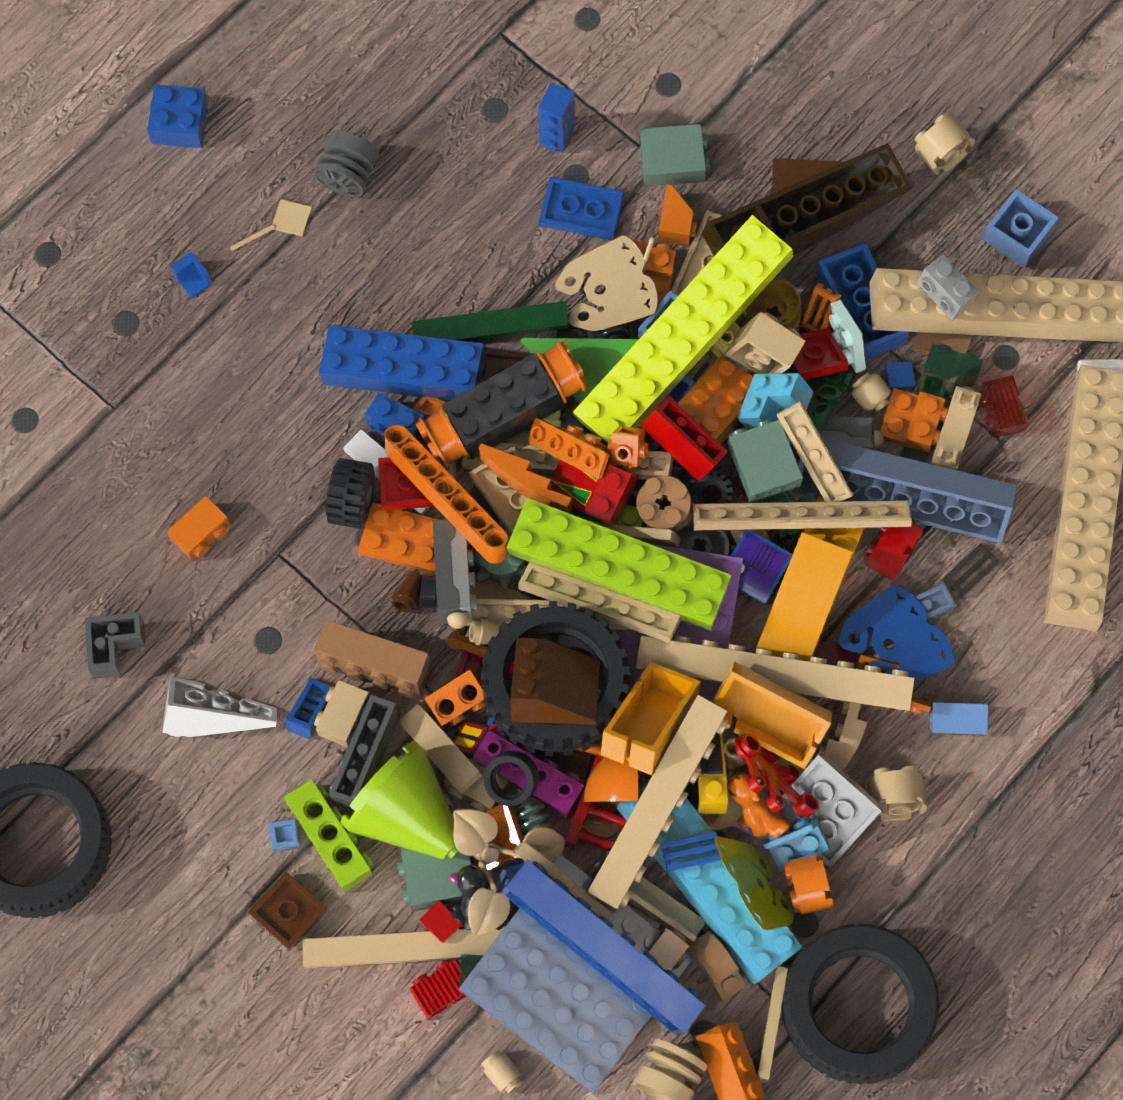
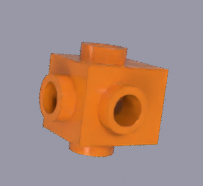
(628, 447)

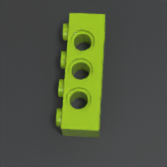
(346, 874)

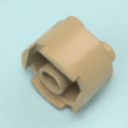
(943, 144)
(898, 792)

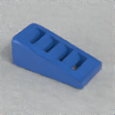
(302, 723)

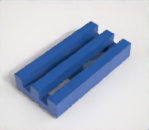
(687, 841)

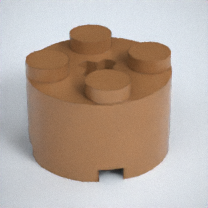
(655, 493)

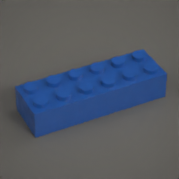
(400, 363)

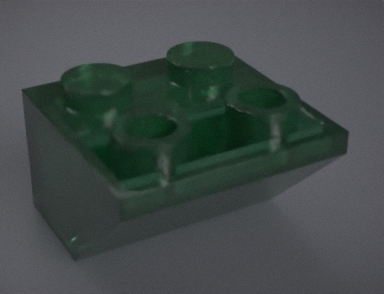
(947, 370)

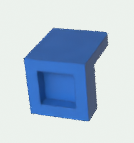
(191, 275)

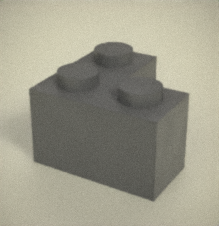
(107, 636)

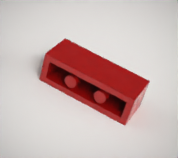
(684, 438)

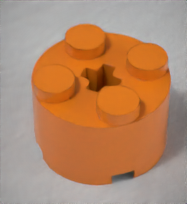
(810, 884)

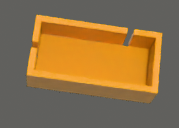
(772, 714)
(649, 718)

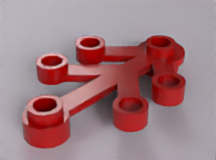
(775, 776)

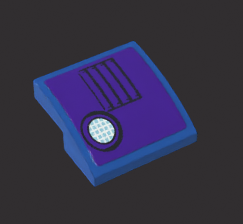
(761, 565)

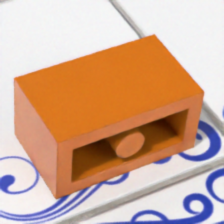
(199, 528)

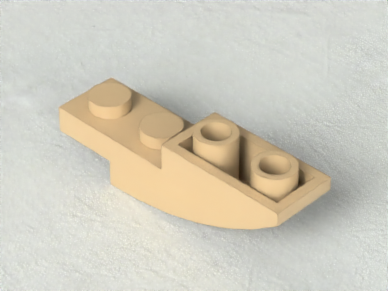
(849, 737)

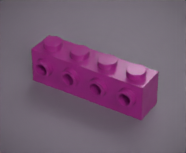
(554, 788)

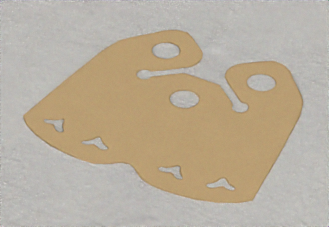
(622, 298)

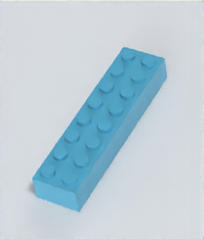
(718, 900)

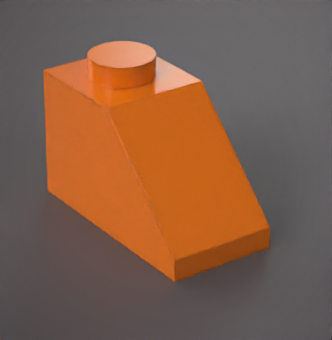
(676, 219)

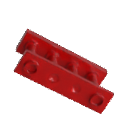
(579, 834)

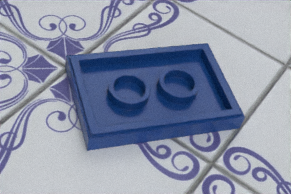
(581, 208)

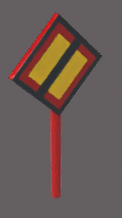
(470, 735)

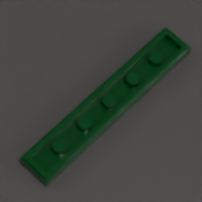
(495, 323)

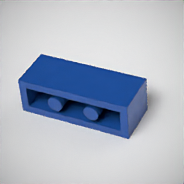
(556, 117)

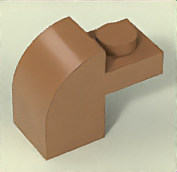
(716, 965)

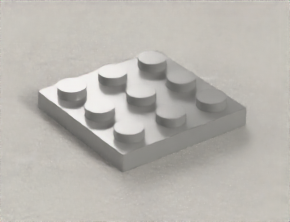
(843, 805)

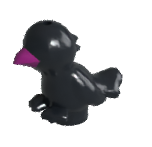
(469, 880)

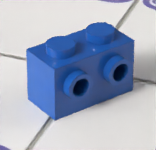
(388, 412)

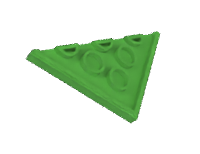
(594, 356)

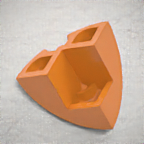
(612, 782)

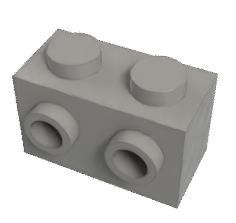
(947, 287)

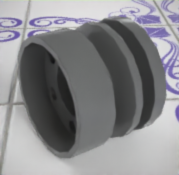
(346, 163)

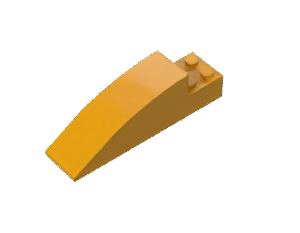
(809, 590)

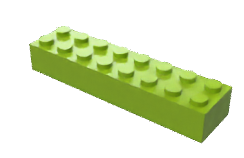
(618, 563)

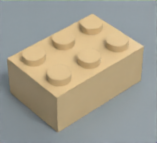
(765, 345)

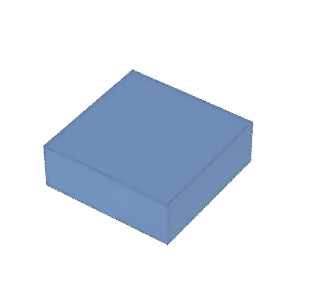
(284, 834)

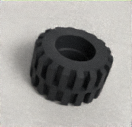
(350, 493)

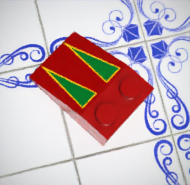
(597, 497)

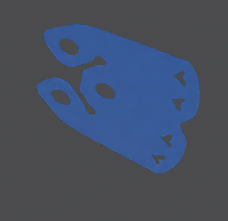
(908, 631)

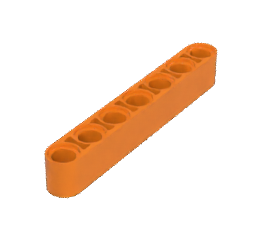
(457, 504)

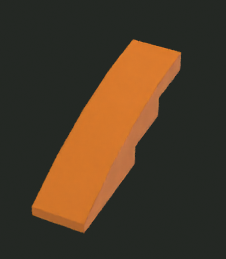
(518, 475)

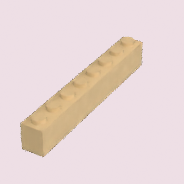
(657, 803)

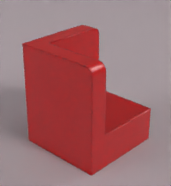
(440, 922)

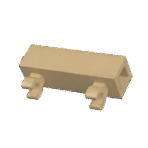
(956, 427)

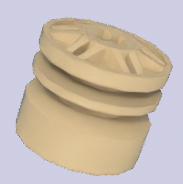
(670, 1073)

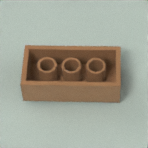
(372, 659)

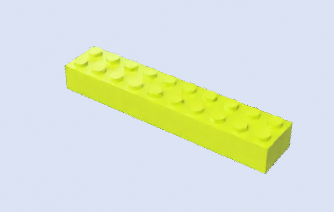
(685, 331)

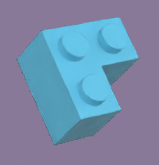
(770, 395)

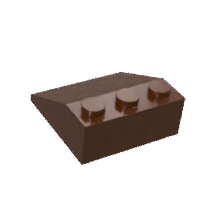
(553, 684)

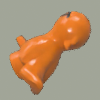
(755, 809)

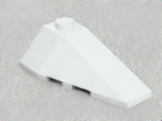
(200, 712)

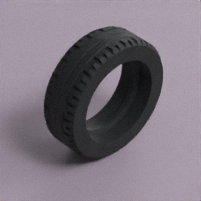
(94, 846)
(903, 960)

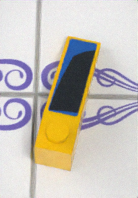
(712, 781)

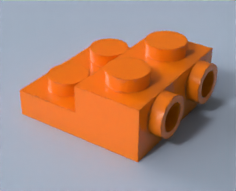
(659, 267)
(913, 419)

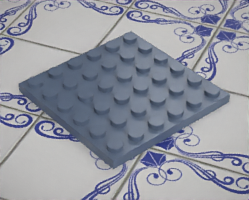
(557, 997)

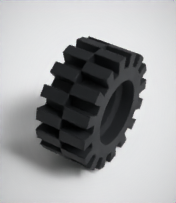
(713, 480)

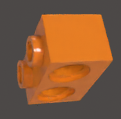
(456, 693)

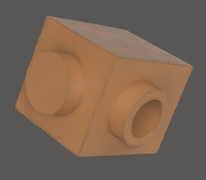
(669, 949)

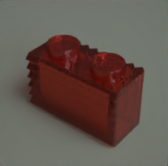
(1003, 407)

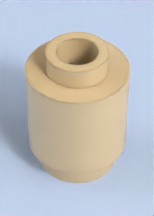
(502, 1072)

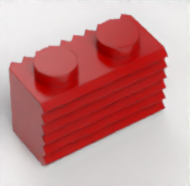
(439, 989)

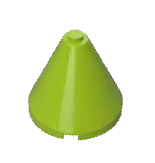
(405, 807)

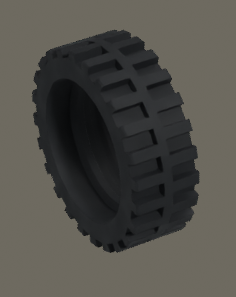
(553, 621)

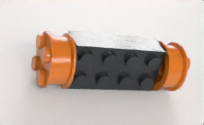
(503, 404)

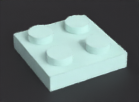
(847, 336)

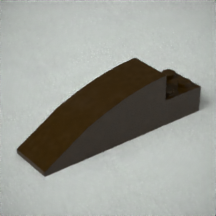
(819, 204)

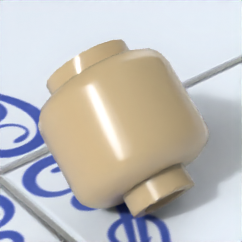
(871, 392)

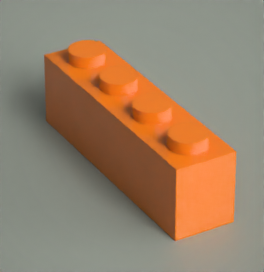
(730, 1063)

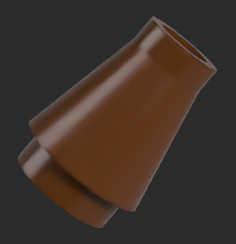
(407, 593)

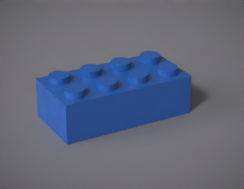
(850, 277)

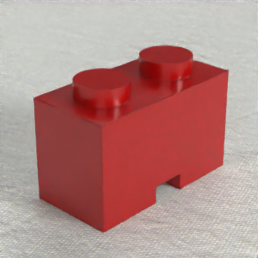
(889, 554)

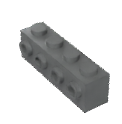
(366, 750)

